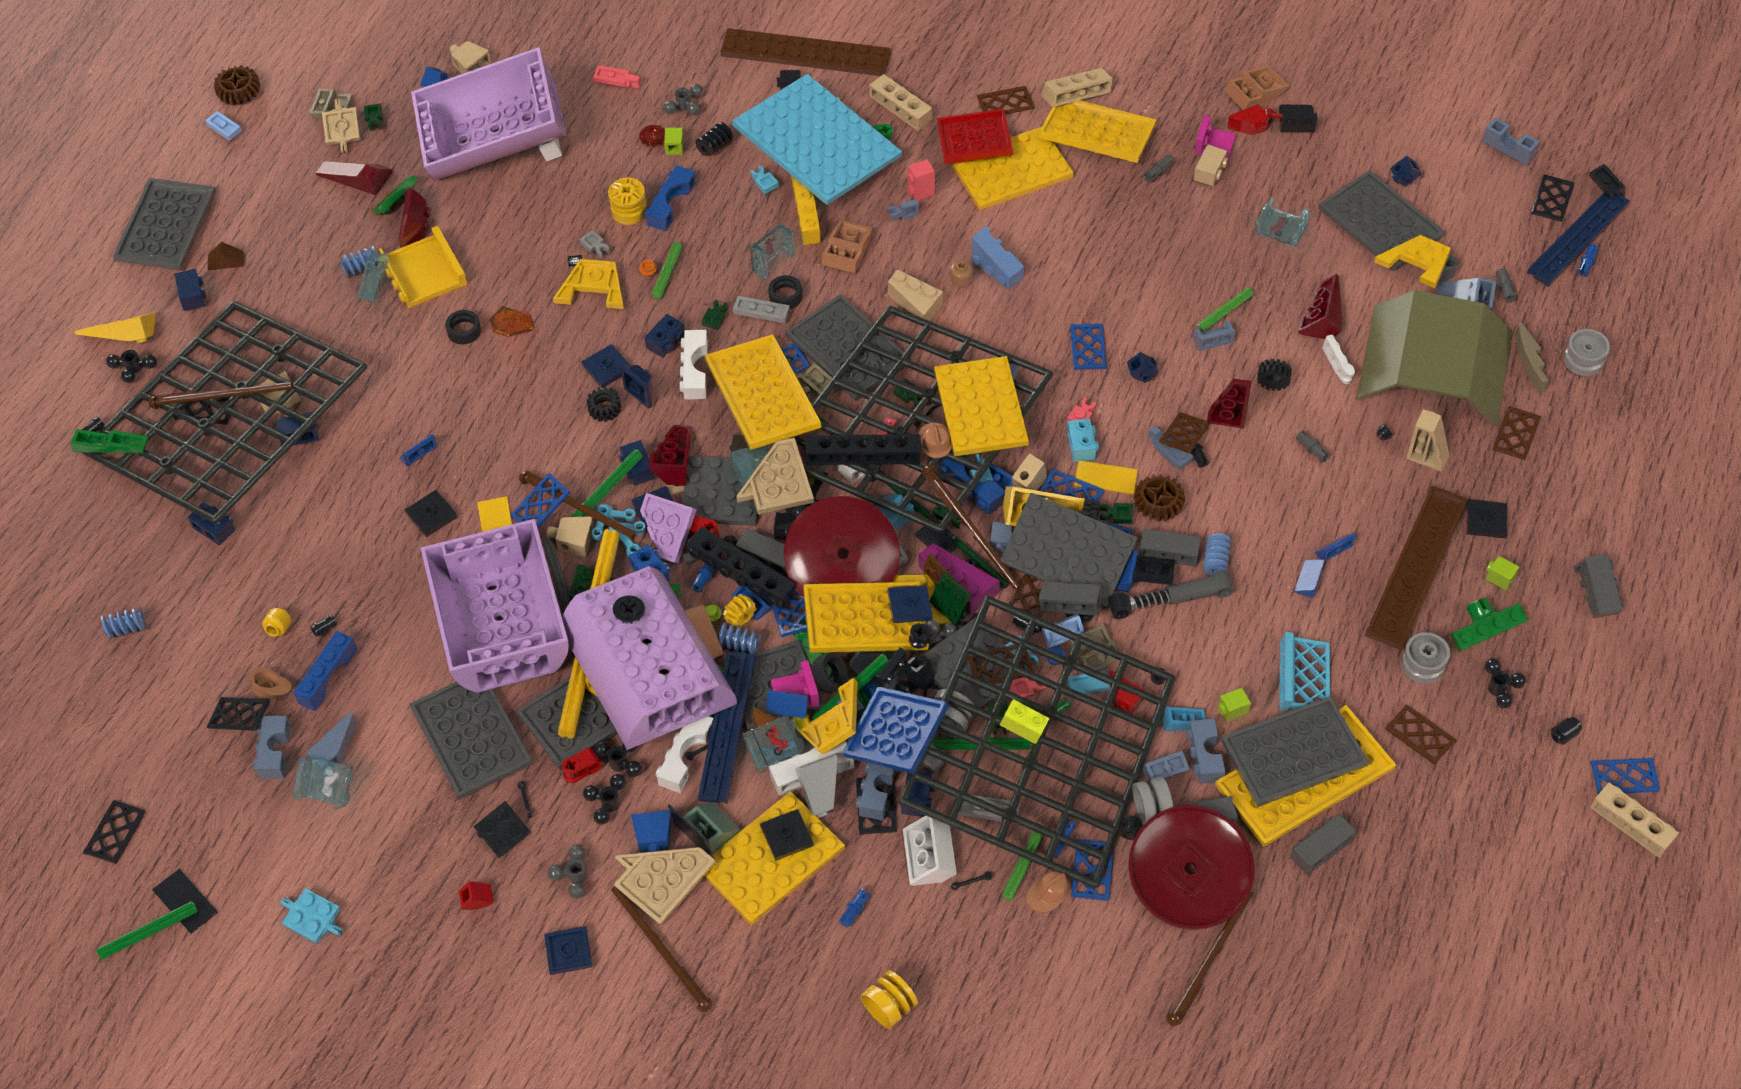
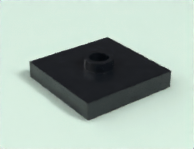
(431, 513)
(1486, 518)
(1154, 570)
(786, 834)

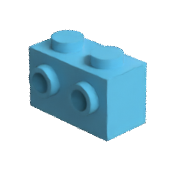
(1082, 440)

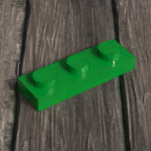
(394, 196)

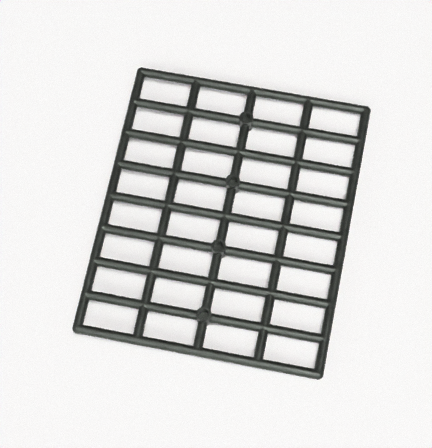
(928, 398)
(206, 425)
(1030, 762)

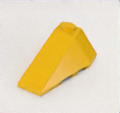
(129, 329)
(1016, 498)

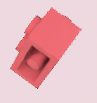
(921, 180)

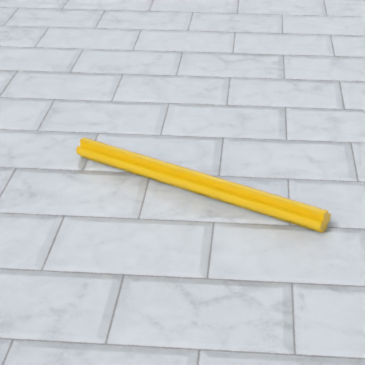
(577, 683)

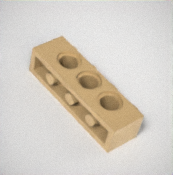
(1077, 87)
(901, 102)
(1638, 830)

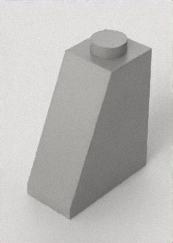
(818, 784)

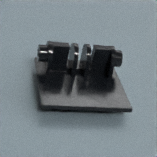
(501, 829)

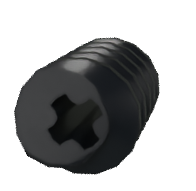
(714, 139)

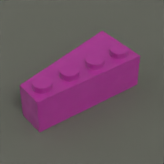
(969, 577)

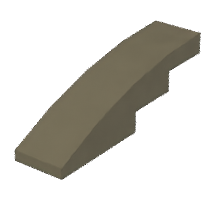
(1529, 356)

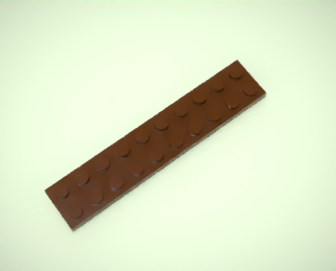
(805, 52)
(1416, 568)

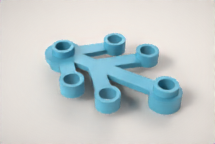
(622, 515)

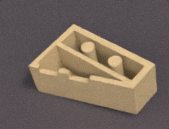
(915, 295)
(1429, 441)

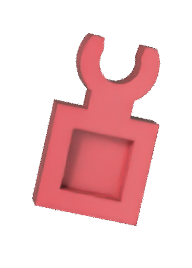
(1082, 412)
(1025, 688)

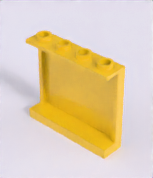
(424, 269)

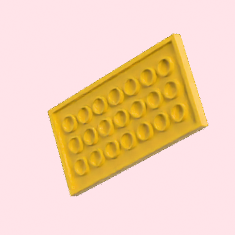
(762, 392)
(1286, 814)

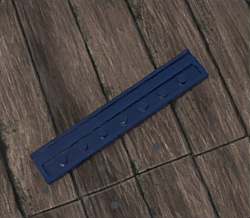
(1577, 238)
(727, 731)

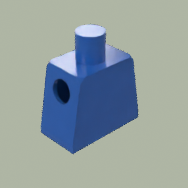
(652, 830)

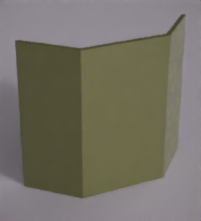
(1438, 348)

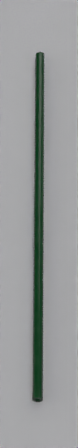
(960, 544)

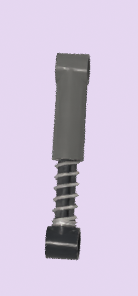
(1217, 585)

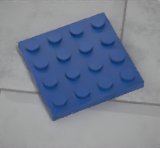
(895, 729)

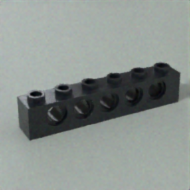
(863, 449)
(751, 568)

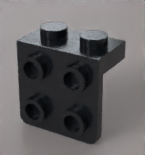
(1297, 118)
(886, 675)

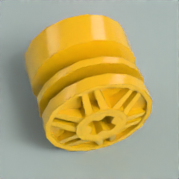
(627, 201)
(889, 999)

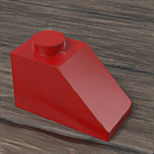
(1249, 121)
(1124, 700)

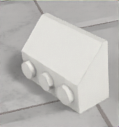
(929, 851)

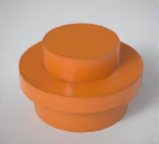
(647, 268)

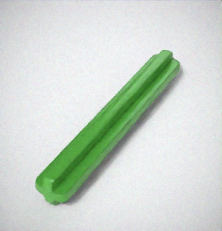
(667, 270)
(1225, 309)
(1021, 867)

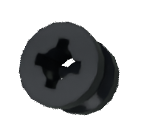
(919, 636)
(1131, 827)

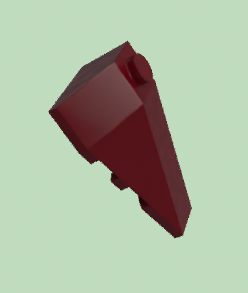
(356, 175)
(1325, 312)
(1231, 405)
(672, 456)

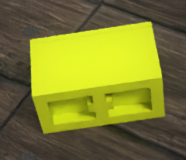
(1024, 721)

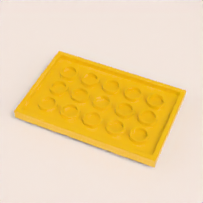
(1098, 129)
(1000, 179)
(981, 406)
(854, 618)
(750, 875)

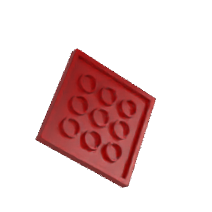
(974, 136)

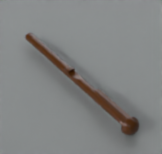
(190, 396)
(528, 477)
(951, 503)
(1195, 985)
(704, 1003)

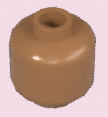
(961, 273)

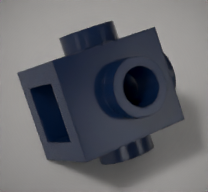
(1405, 171)
(1142, 367)

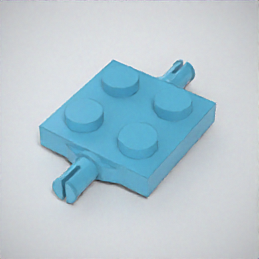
(311, 916)

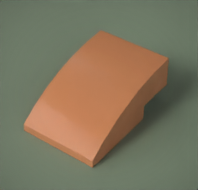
(1256, 87)
(846, 246)
(704, 627)

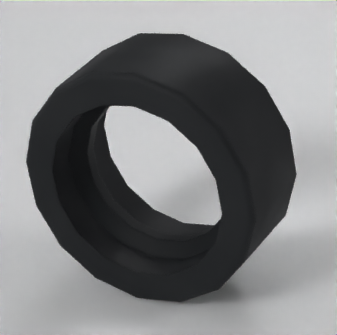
(789, 282)
(463, 337)
(821, 676)

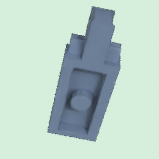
(1174, 456)

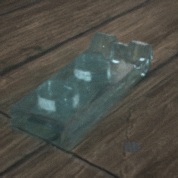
(372, 276)

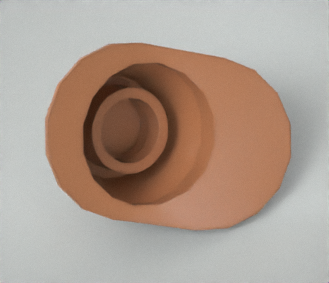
(935, 440)
(267, 683)
(1048, 891)

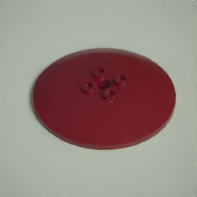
(837, 524)
(1208, 843)

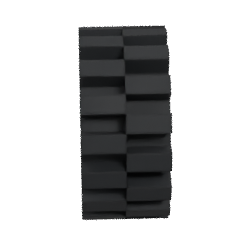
(1274, 374)
(603, 412)
(1091, 508)

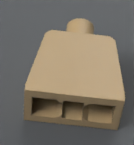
(469, 57)
(1030, 474)
(573, 535)

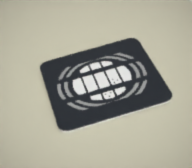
(573, 260)

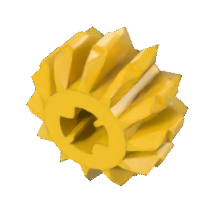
(739, 610)

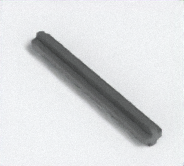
(556, 573)

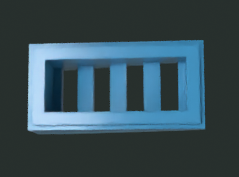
(1171, 717)

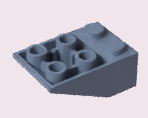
(1470, 289)

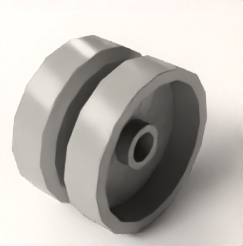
(1586, 352)
(1425, 658)
(955, 716)
(1151, 798)

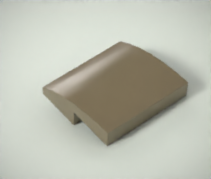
(325, 102)
(814, 382)
(1091, 657)

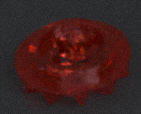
(653, 130)

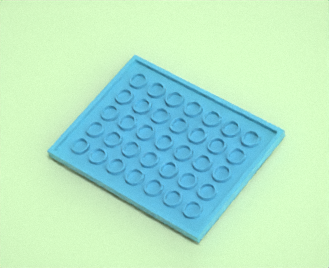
(817, 139)

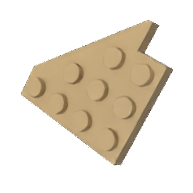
(778, 480)
(662, 878)

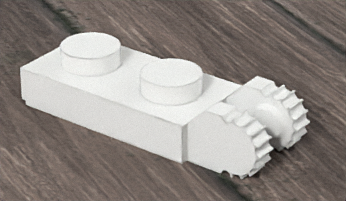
(1338, 360)

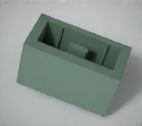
(712, 824)

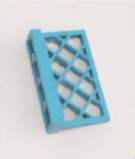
(1288, 669)

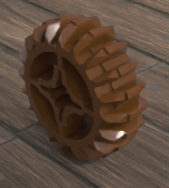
(237, 85)
(1159, 497)

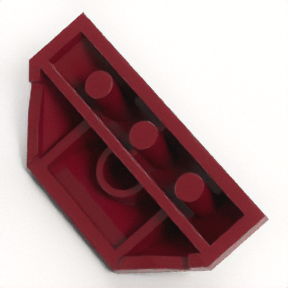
(414, 218)

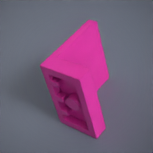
(1213, 137)
(799, 683)

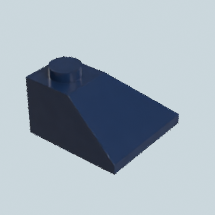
(638, 383)

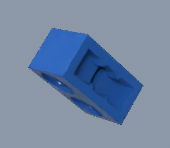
(646, 553)

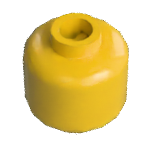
(276, 622)

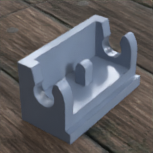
(1214, 337)
(1166, 766)

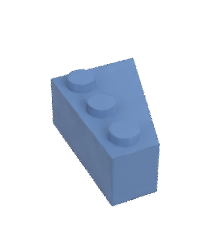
(994, 260)

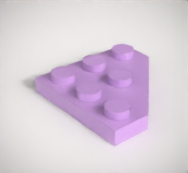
(667, 525)

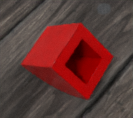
(475, 895)

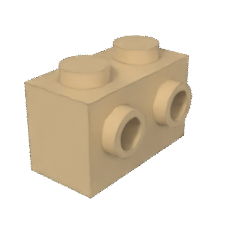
(1210, 165)

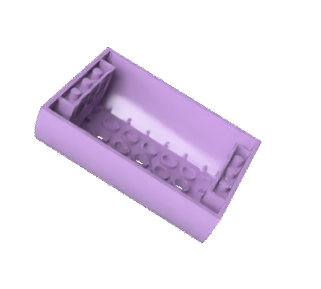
(483, 101)
(477, 646)
(627, 671)

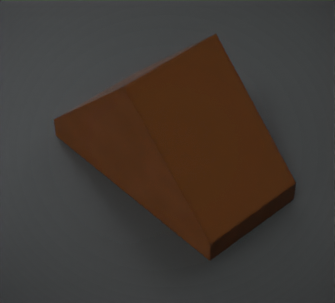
(225, 256)

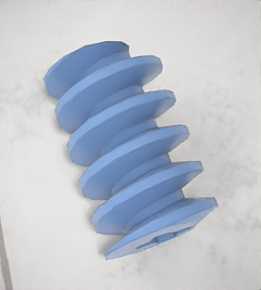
(355, 262)
(1217, 553)
(123, 623)
(739, 640)

